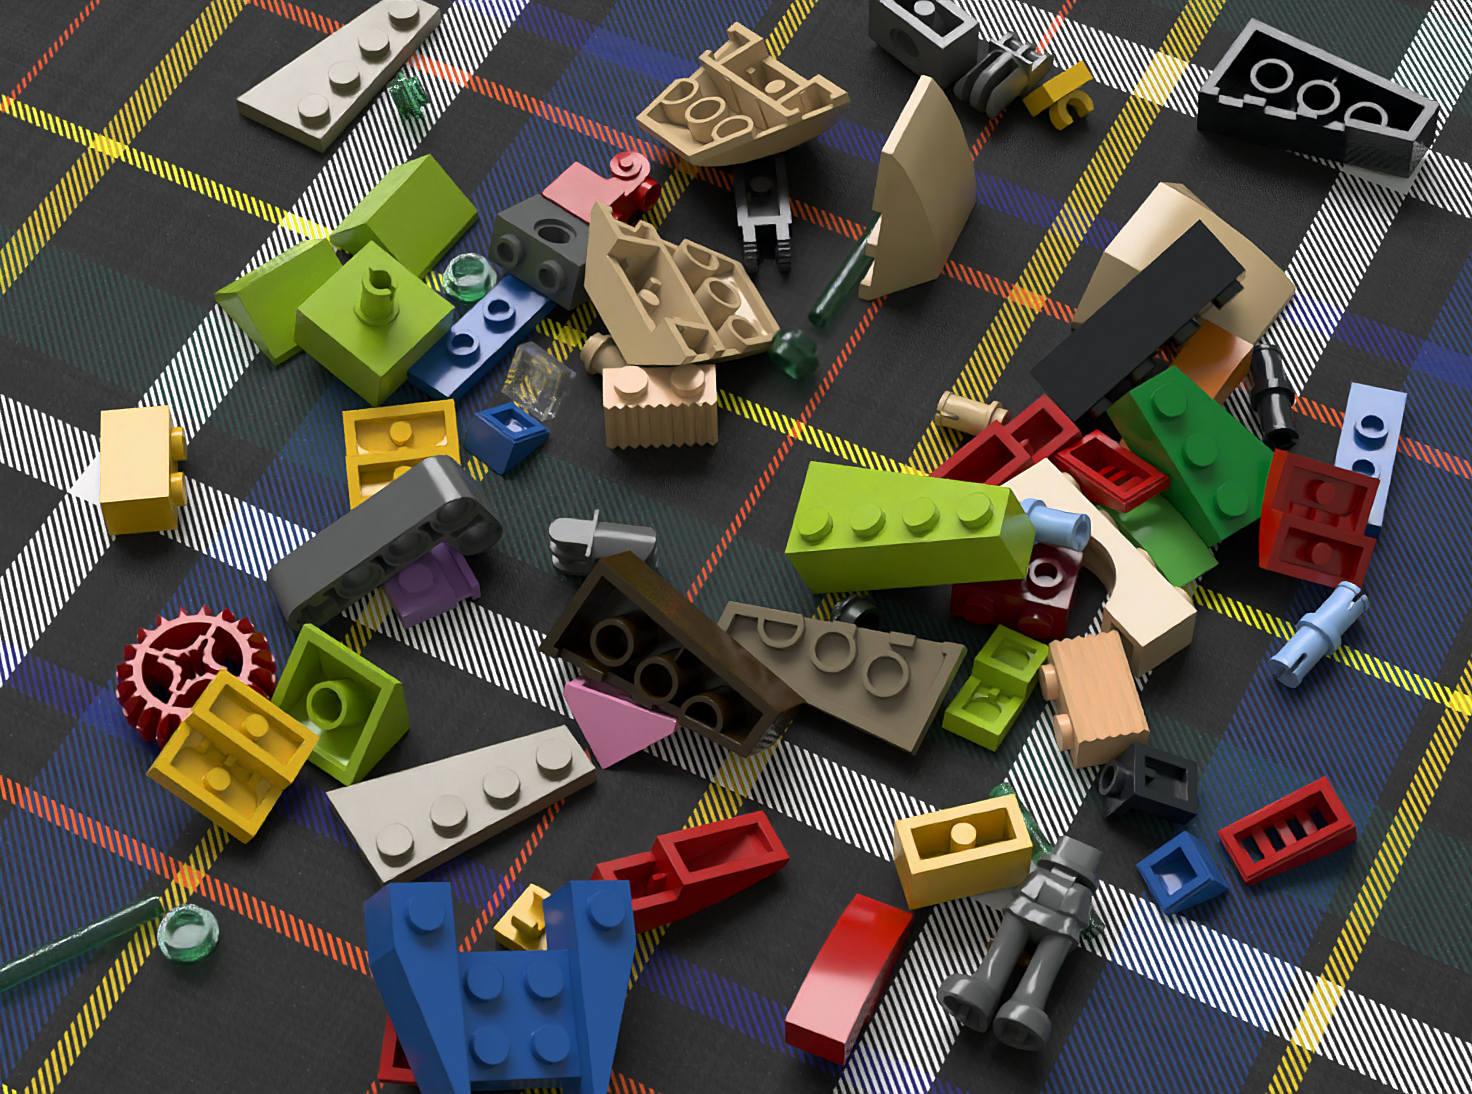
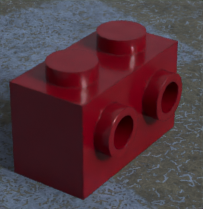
(1033, 605)

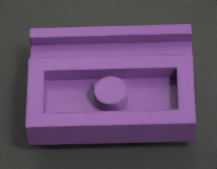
(431, 585)

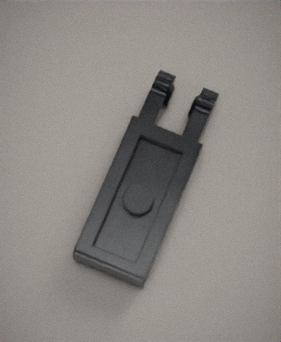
(763, 208)

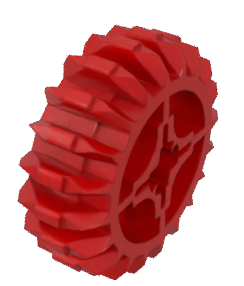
(184, 660)

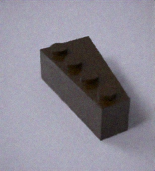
(670, 656)

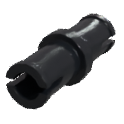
(1272, 398)

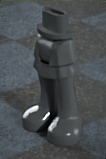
(1048, 912)

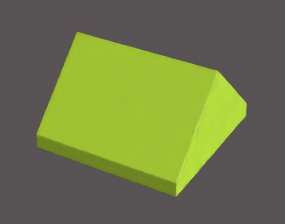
(411, 215)
(268, 297)
(344, 702)

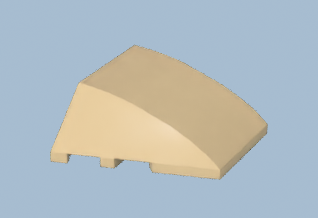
(741, 106)
(922, 192)
(1157, 225)
(670, 299)

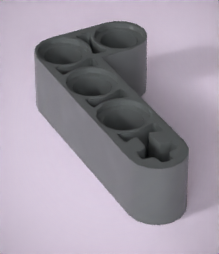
(381, 538)

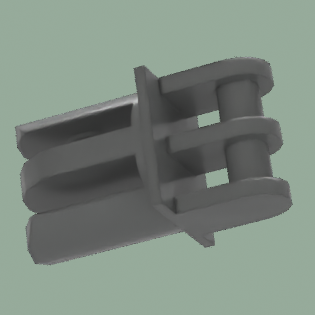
(1003, 75)
(581, 543)

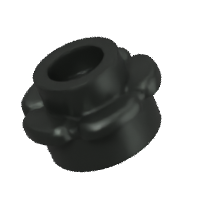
(858, 611)

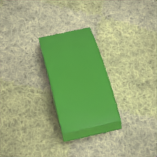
(1167, 539)

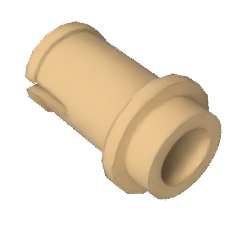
(602, 353)
(969, 415)

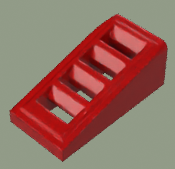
(1110, 472)
(1312, 797)

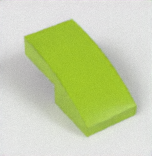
(997, 688)

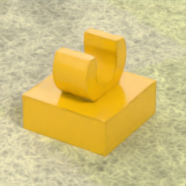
(1058, 93)
(524, 922)

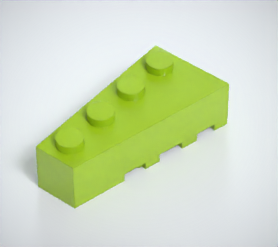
(904, 531)

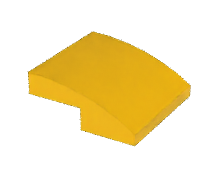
(394, 439)
(233, 756)

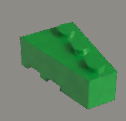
(1211, 458)

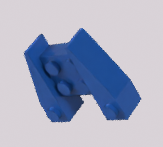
(504, 1013)

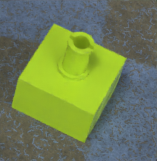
(372, 323)

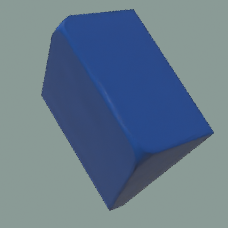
(504, 436)
(1182, 874)

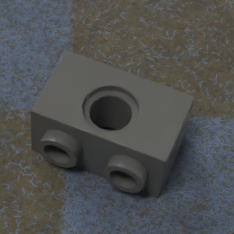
(926, 36)
(543, 249)

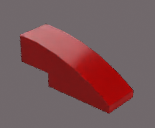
(1009, 450)
(696, 868)
(847, 979)

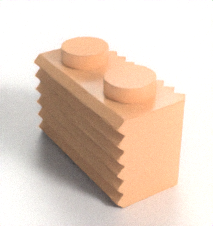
(660, 405)
(1093, 698)

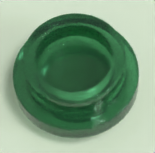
(408, 96)
(468, 279)
(794, 353)
(188, 935)

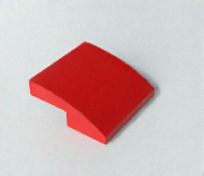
(1316, 521)

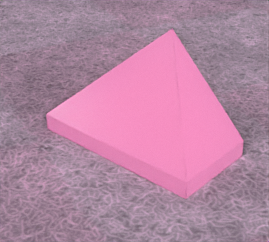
(614, 721)

